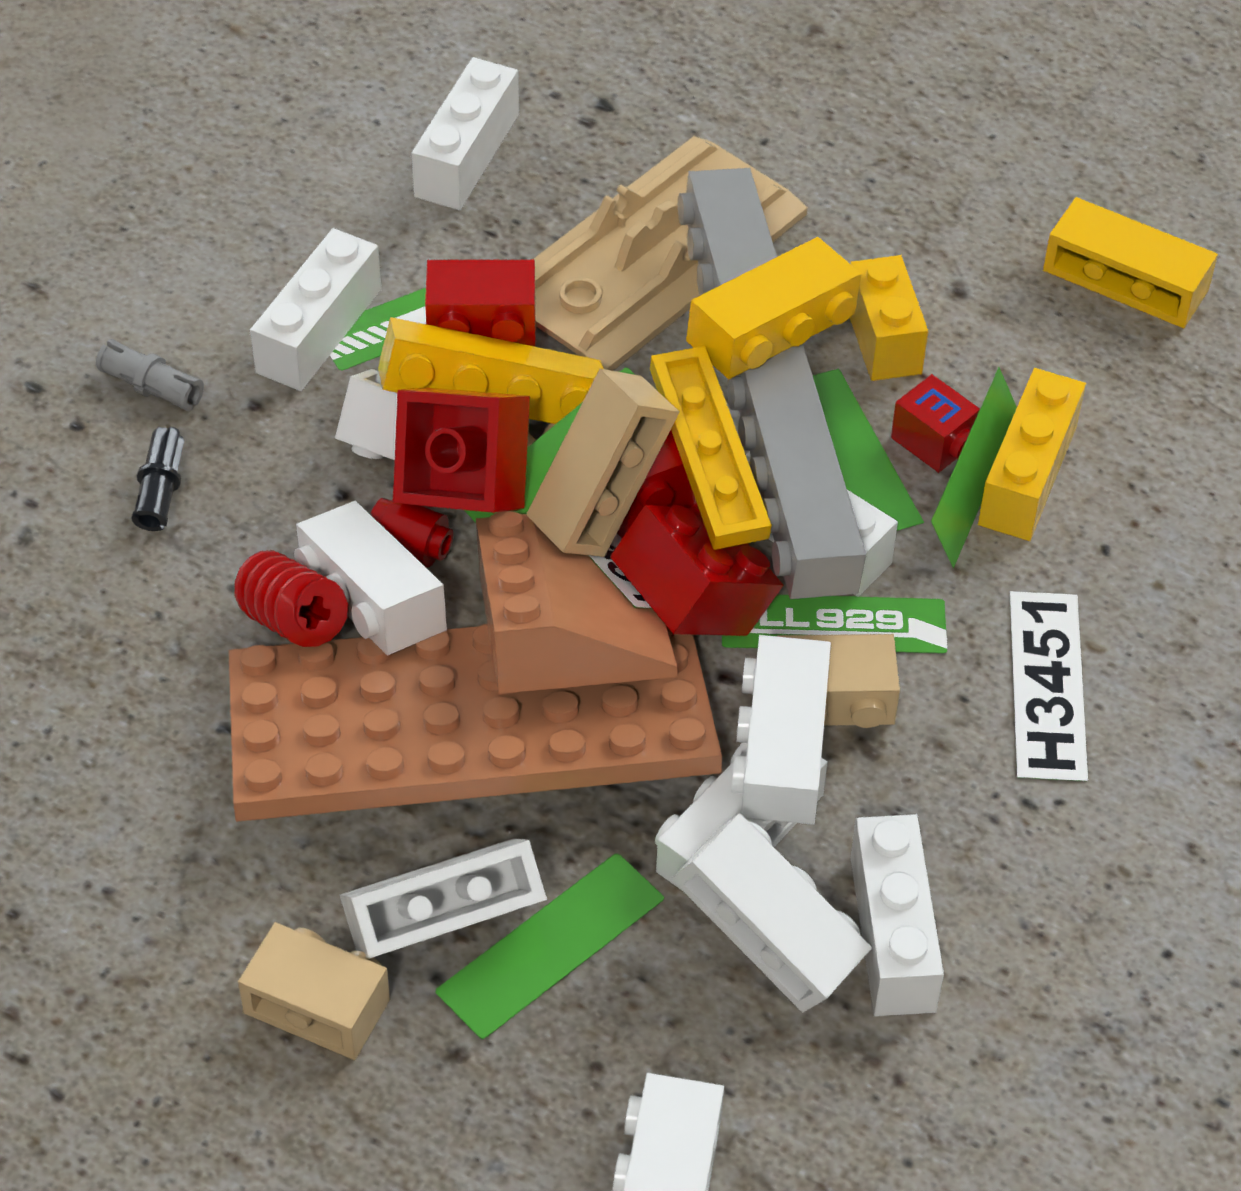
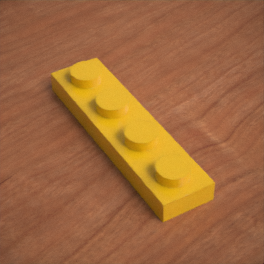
(711, 449)

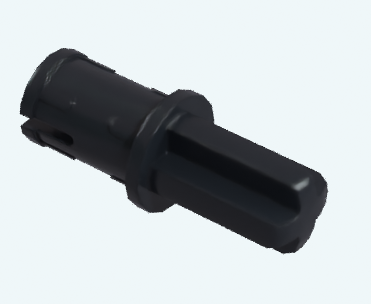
(158, 479)

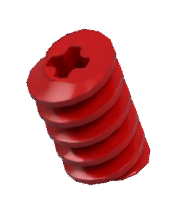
(290, 599)

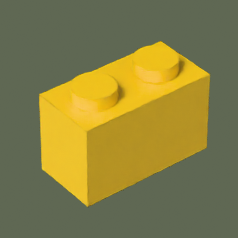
(888, 319)

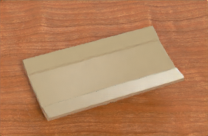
(628, 263)

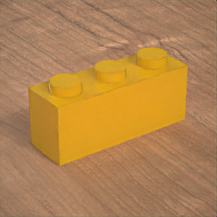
(1129, 262)
(773, 307)
(1031, 454)

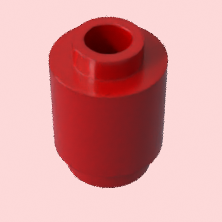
(416, 528)

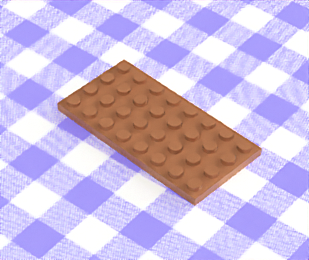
(428, 726)

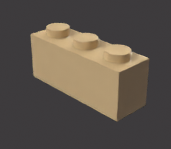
(602, 463)

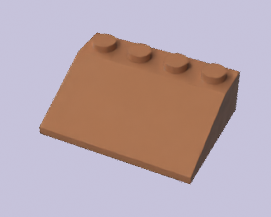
(560, 616)

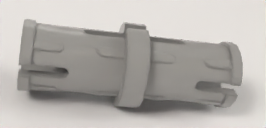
(149, 375)

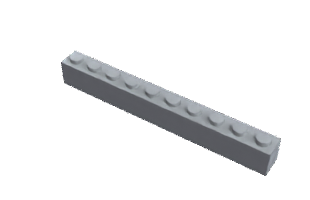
(778, 403)

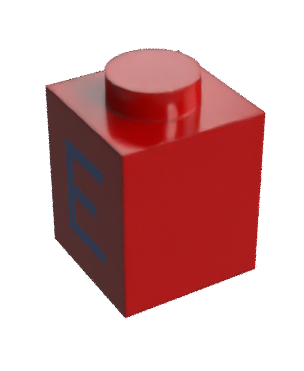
(933, 422)

